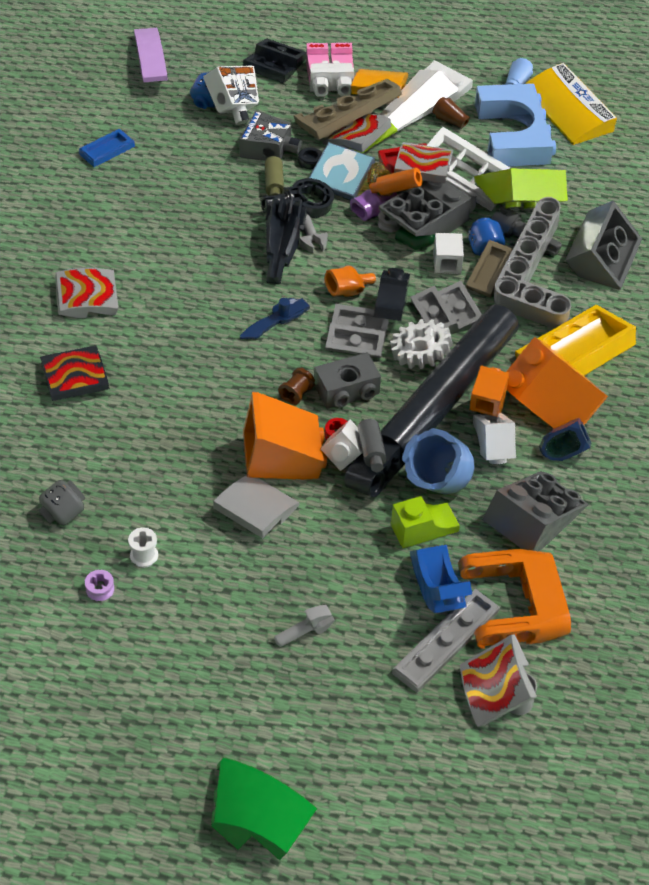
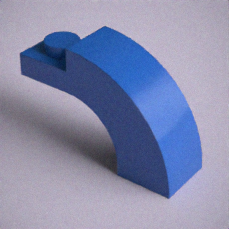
(437, 579)

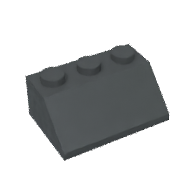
(604, 246)

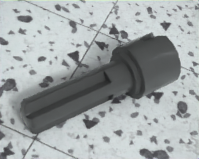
(512, 225)

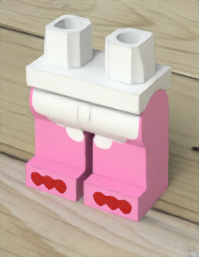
(330, 76)

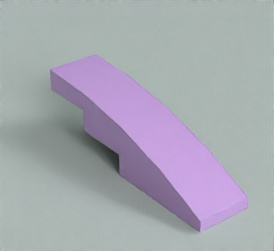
(150, 55)

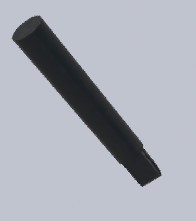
(436, 396)

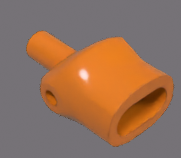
(347, 281)

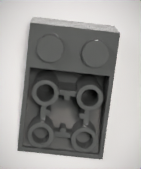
(429, 208)
(533, 510)

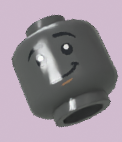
(61, 502)

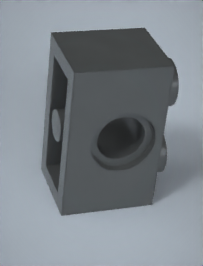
(347, 380)

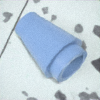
(519, 71)

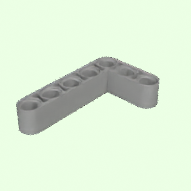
(524, 297)

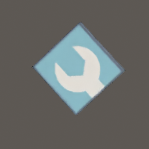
(342, 170)

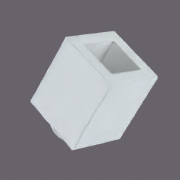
(448, 253)
(343, 445)

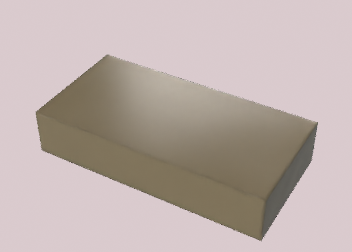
(488, 268)

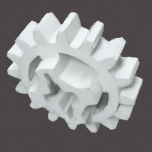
(421, 343)

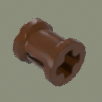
(296, 386)

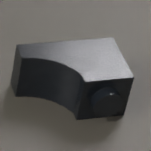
(392, 294)

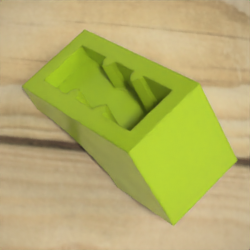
(420, 522)

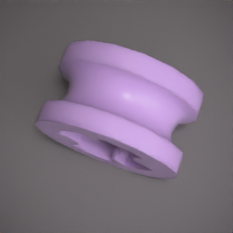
(99, 594)

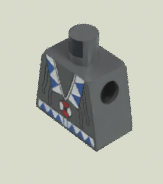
(267, 137)

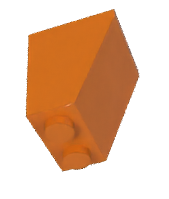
(282, 440)

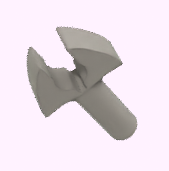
(311, 235)
(318, 619)

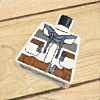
(233, 90)

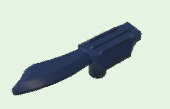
(283, 312)

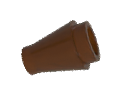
(449, 112)

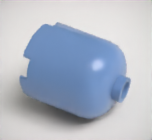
(430, 462)

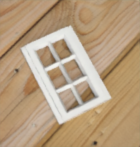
(476, 155)

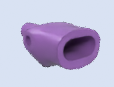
(367, 204)

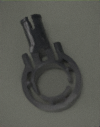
(302, 187)

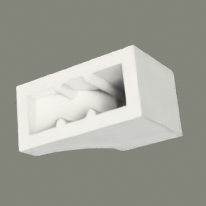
(495, 437)

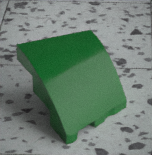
(257, 807)

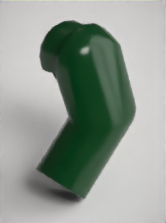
(413, 241)

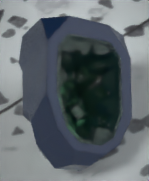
(565, 441)

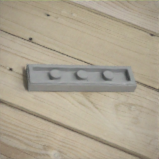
(444, 641)

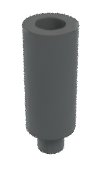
(372, 444)

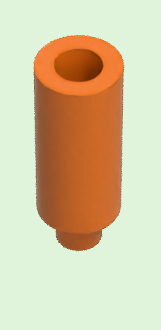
(397, 182)

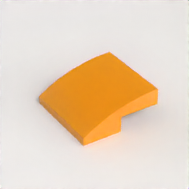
(368, 77)

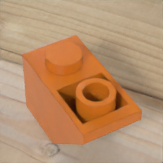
(489, 391)

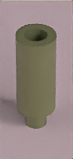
(274, 176)

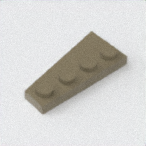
(348, 109)

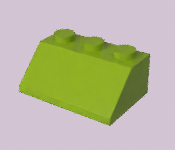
(523, 186)

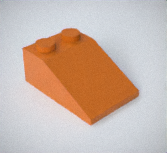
(552, 386)

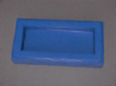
(106, 147)

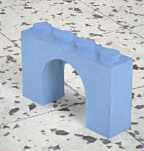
(522, 104)

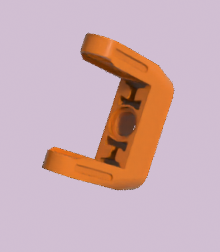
(540, 583)

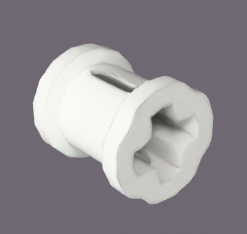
(143, 545)

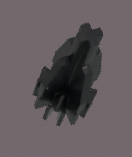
(283, 228)

